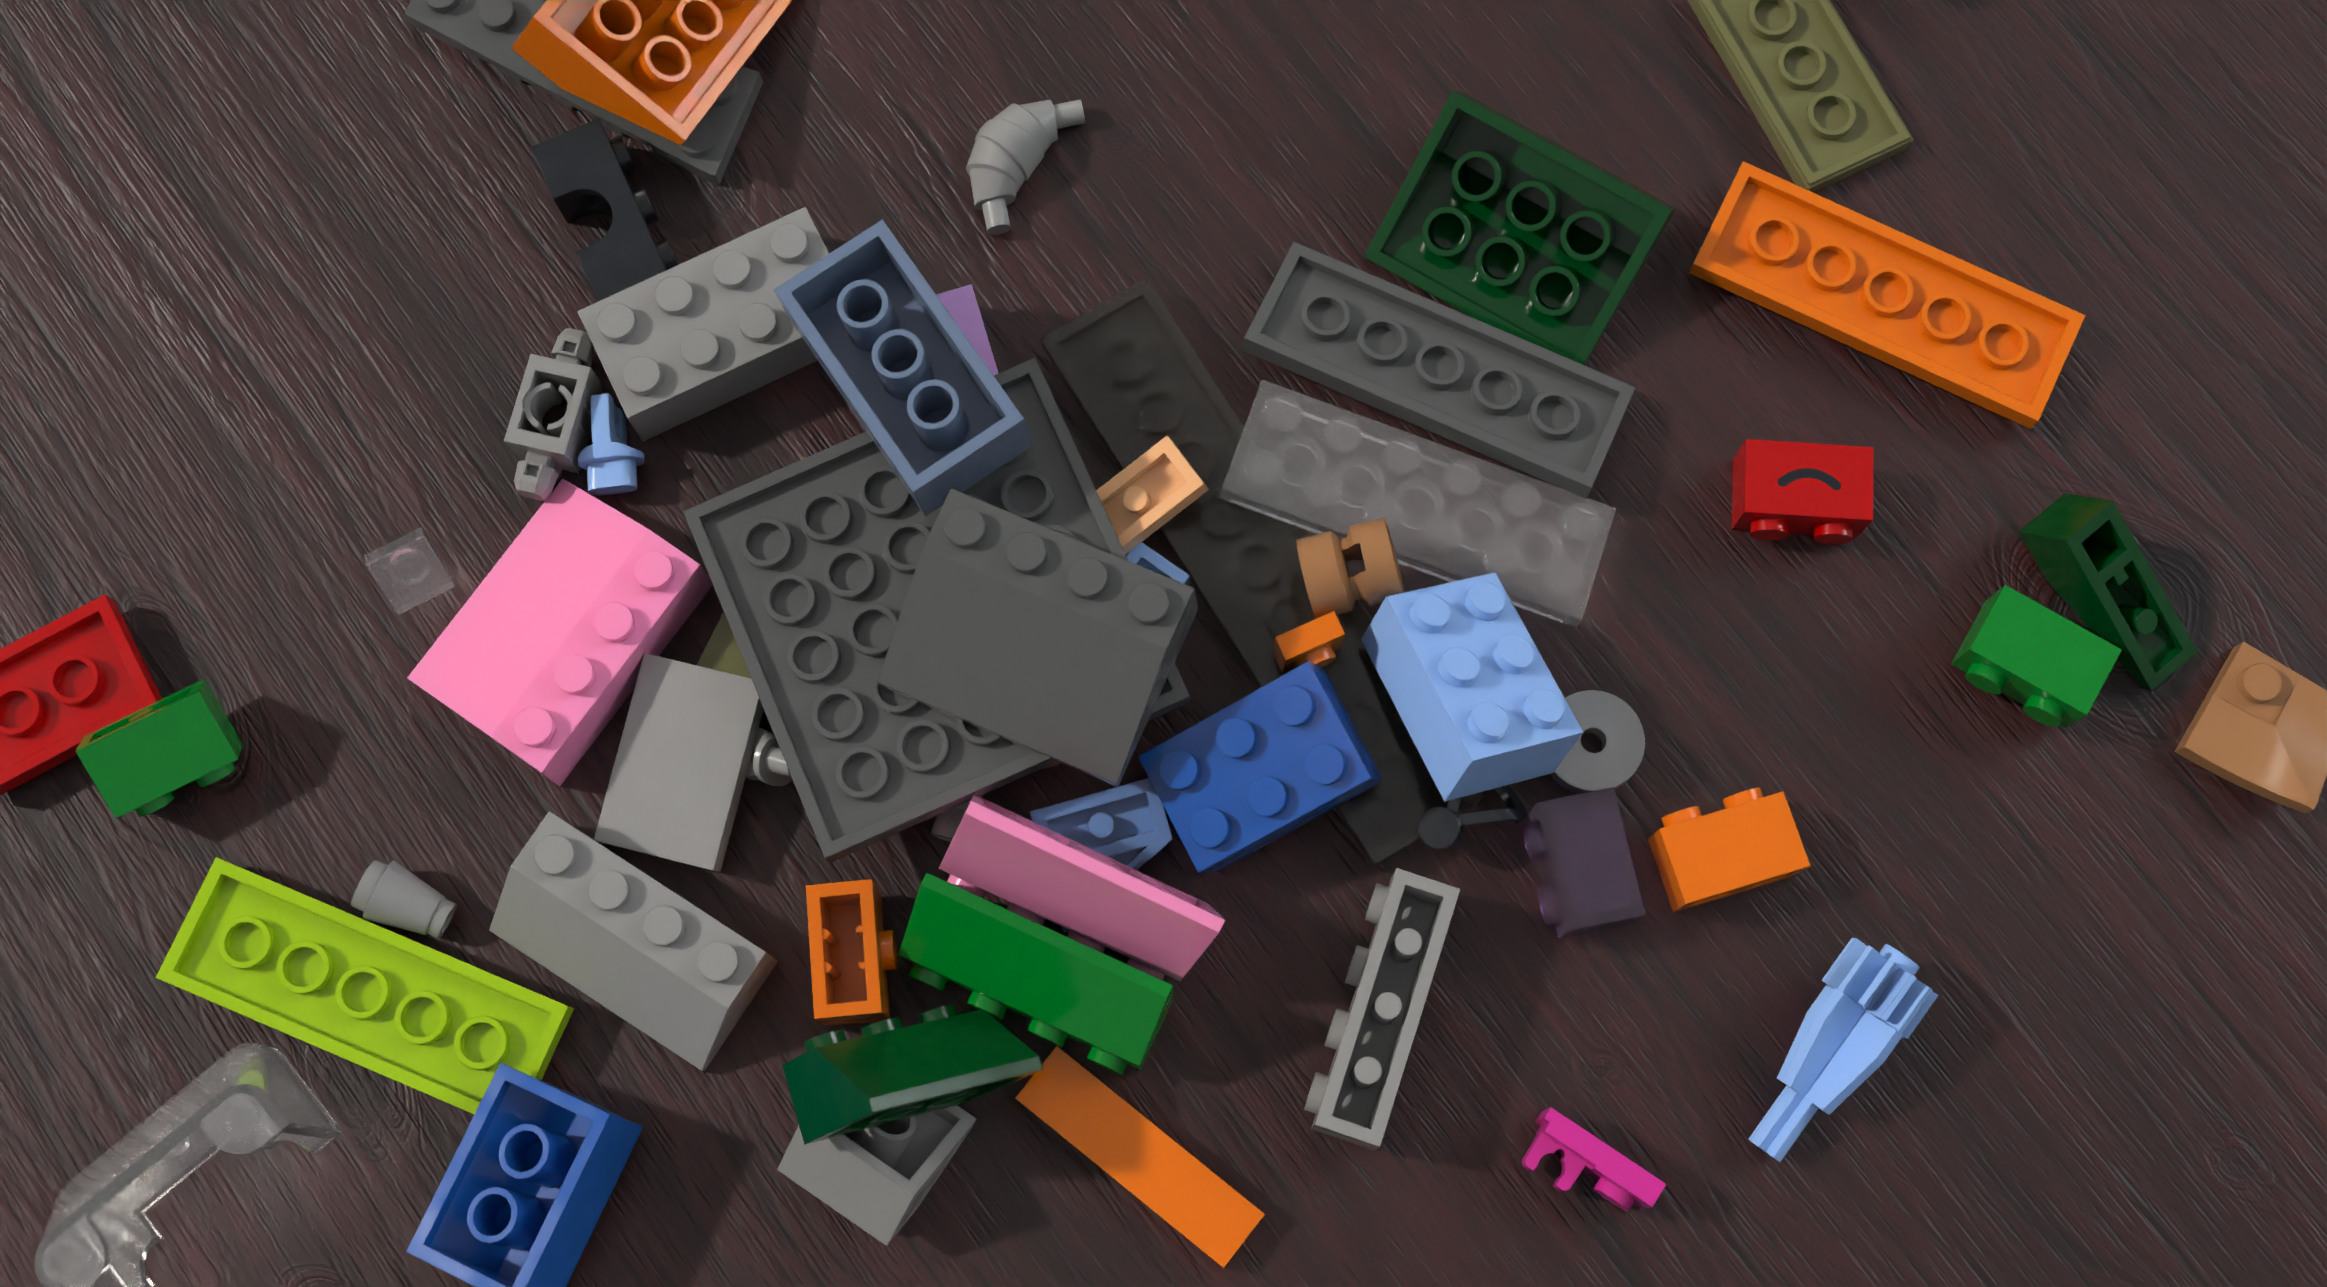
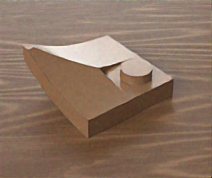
(2262, 730)

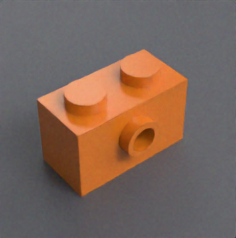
(849, 952)

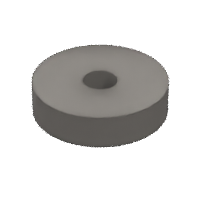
(1621, 743)

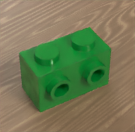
(2035, 658)
(160, 750)

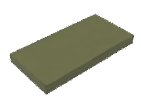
(1805, 86)

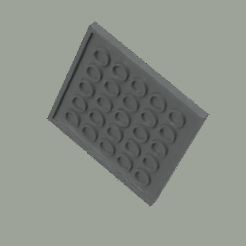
(814, 589)

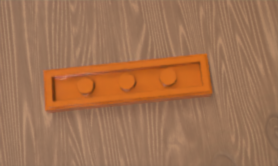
(1140, 1156)

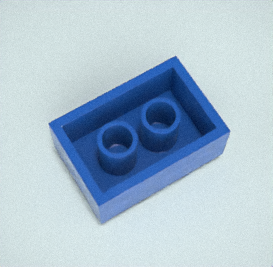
(1260, 768)

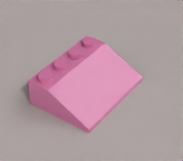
(562, 630)
(1079, 890)

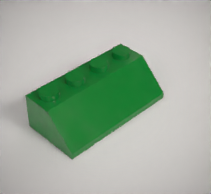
(1035, 974)

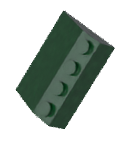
(1518, 229)

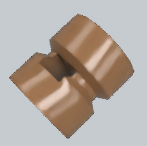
(1328, 574)

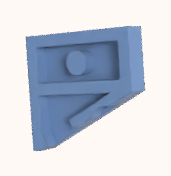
(1117, 822)

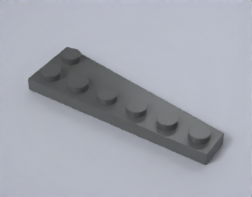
(492, 27)

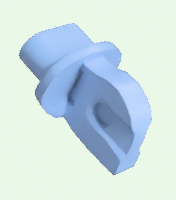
(609, 460)

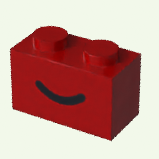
(1802, 490)

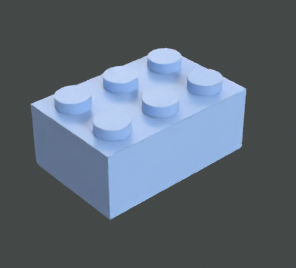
(1470, 686)

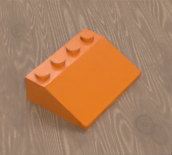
(647, 57)

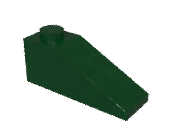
(2109, 584)

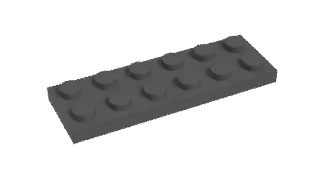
(1439, 369)

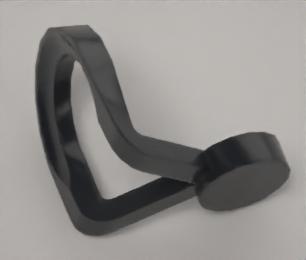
(1444, 826)

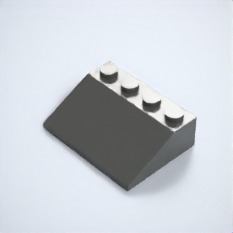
(1036, 636)

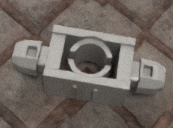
(526, 437)

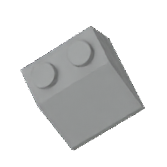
(880, 1171)

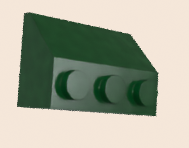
(902, 1070)

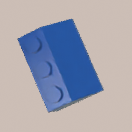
(524, 1185)

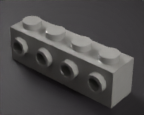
(1385, 1009)

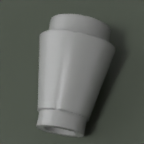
(402, 900)

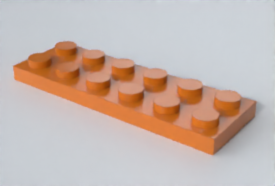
(1888, 295)

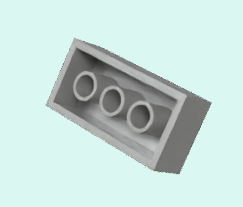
(705, 327)

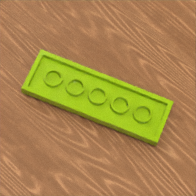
(358, 988)

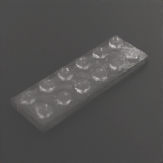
(1440, 504)

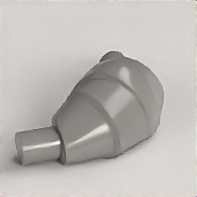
(1009, 152)

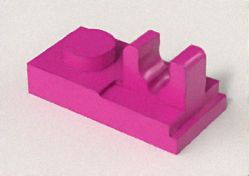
(1618, 1177)

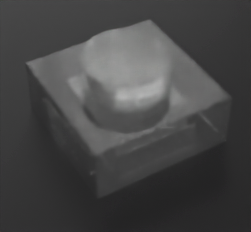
(409, 571)

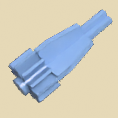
(1844, 1038)

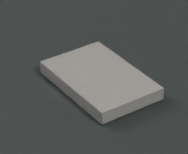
(681, 763)

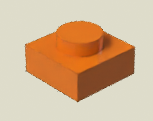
(1309, 642)

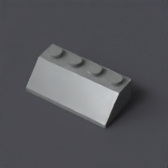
(628, 941)

